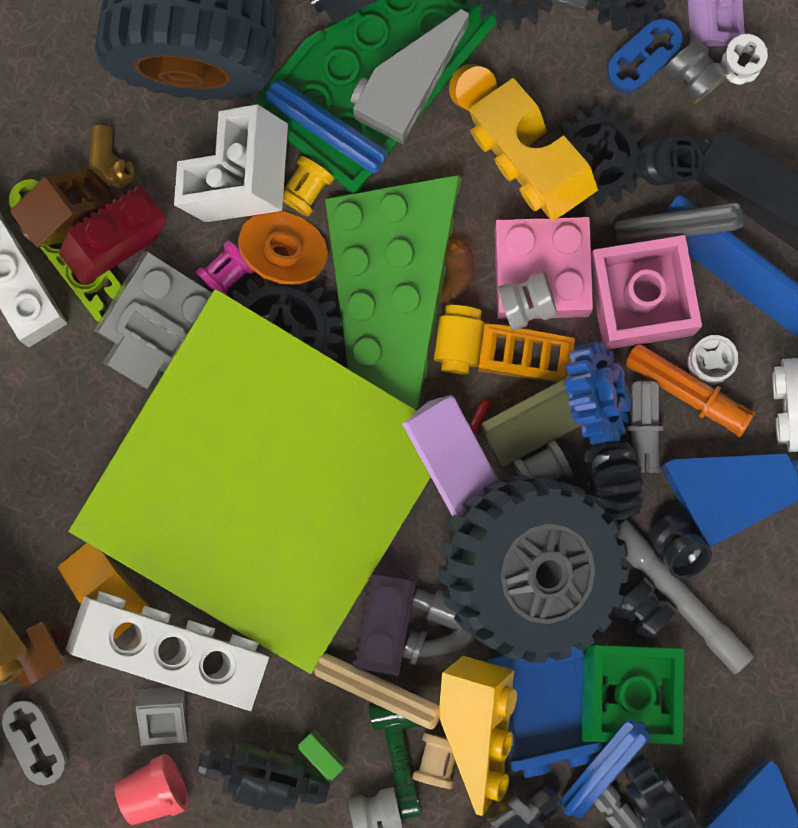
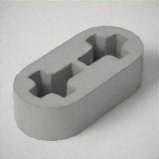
(24, 747)

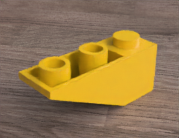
(476, 718)

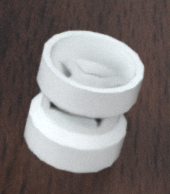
(718, 354)

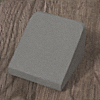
(161, 716)

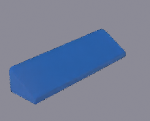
(745, 271)

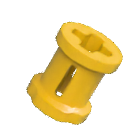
(306, 185)

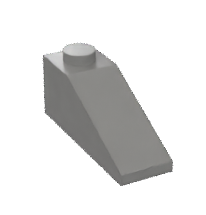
(404, 82)

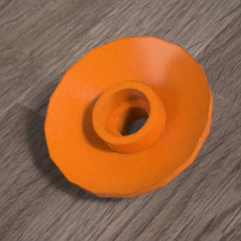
(283, 247)

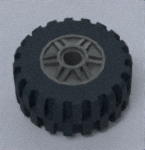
(533, 568)

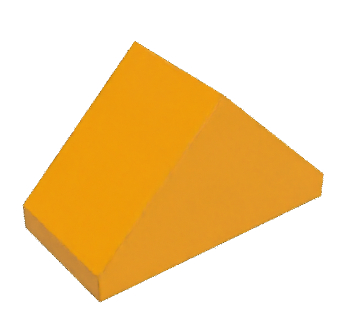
(94, 571)

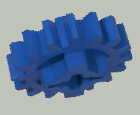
(597, 393)

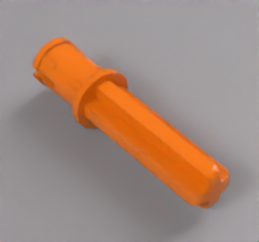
(690, 390)

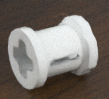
(756, 62)

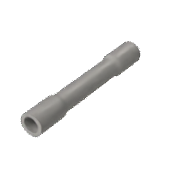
(716, 635)

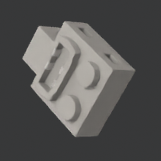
(150, 319)

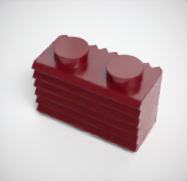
(111, 235)

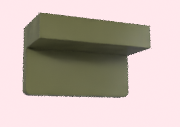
(530, 424)

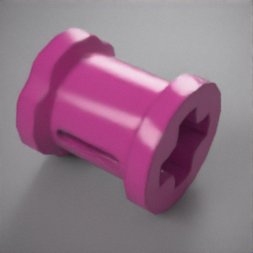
(225, 269)

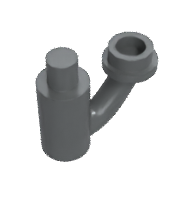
(440, 614)

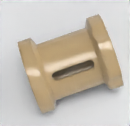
(436, 762)

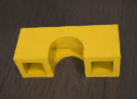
(550, 176)

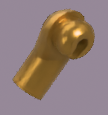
(104, 162)

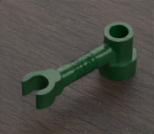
(393, 726)

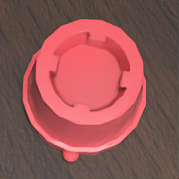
(152, 791)

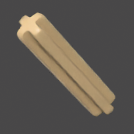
(377, 691)

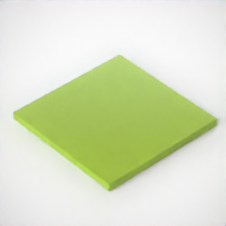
(258, 483)

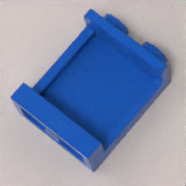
(547, 714)

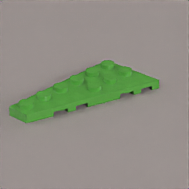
(391, 278)

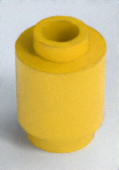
(459, 339)

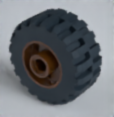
(189, 45)

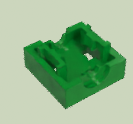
(638, 679)

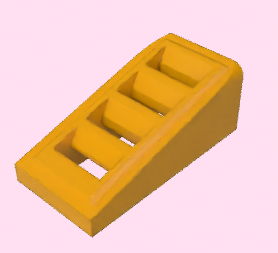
(494, 331)

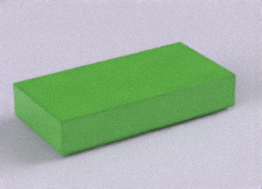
(322, 755)

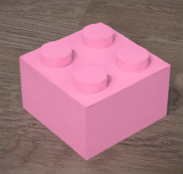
(553, 247)
(644, 292)

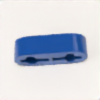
(637, 48)

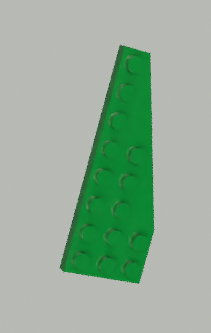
(336, 59)

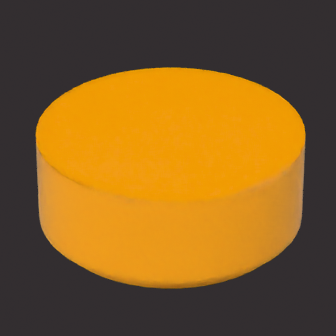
(470, 85)

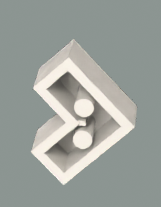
(243, 174)

